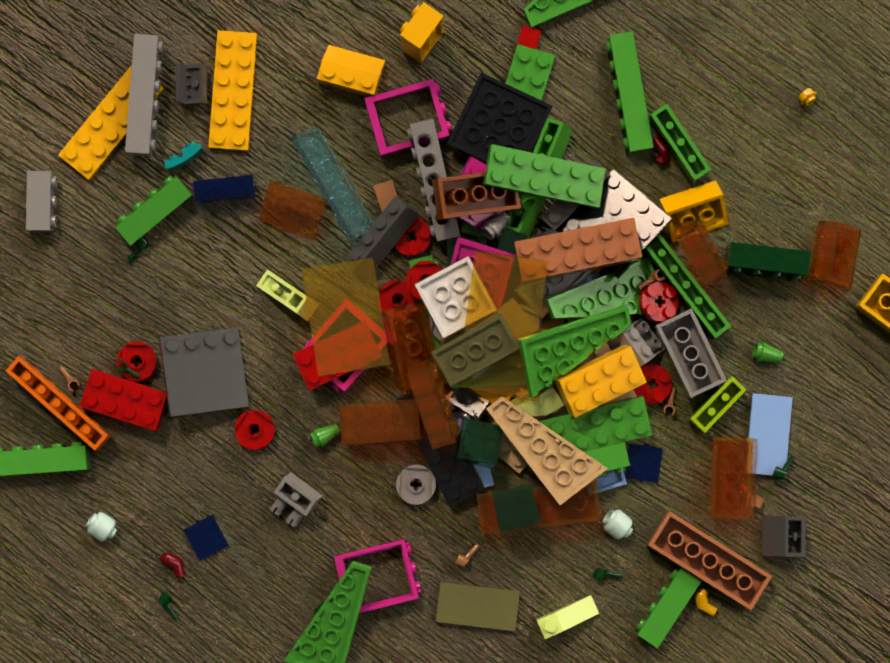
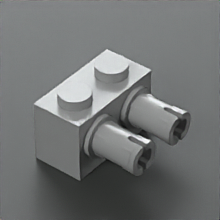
(298, 495)

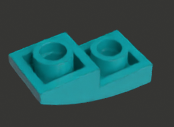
(189, 153)

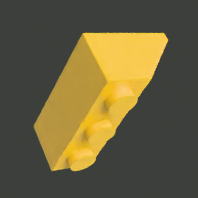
(350, 71)
(698, 203)

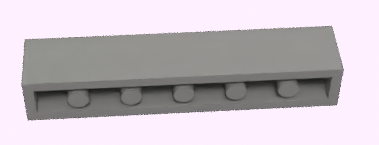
(143, 95)

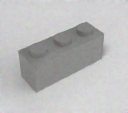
(41, 201)

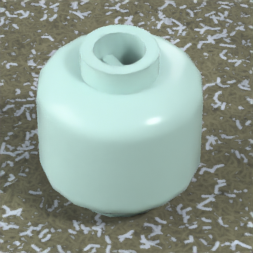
(617, 524)
(101, 526)

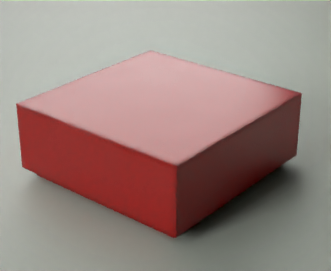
(529, 37)

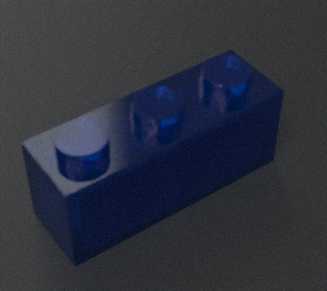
(224, 189)

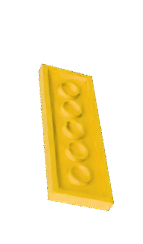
(232, 90)
(101, 130)

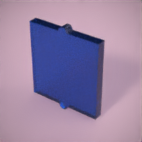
(644, 462)
(206, 537)

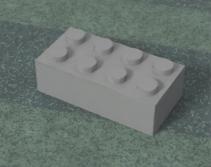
(690, 353)

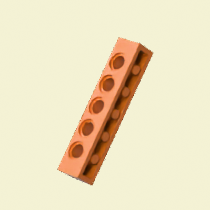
(58, 403)

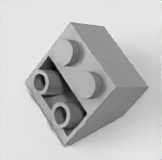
(641, 339)

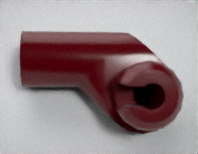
(663, 157)
(173, 561)

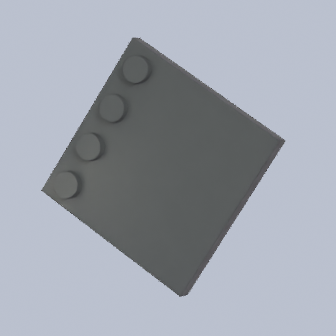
(203, 372)

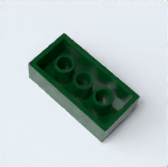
(767, 260)

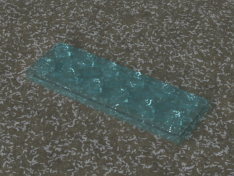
(333, 182)

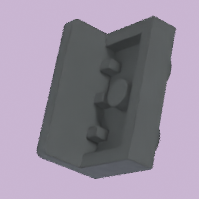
(191, 84)
(468, 403)

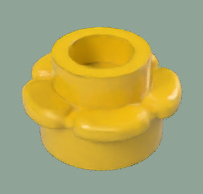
(807, 97)

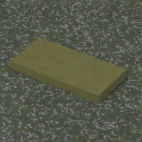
(475, 350)
(477, 606)

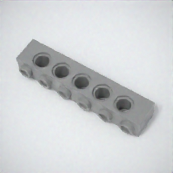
(427, 128)

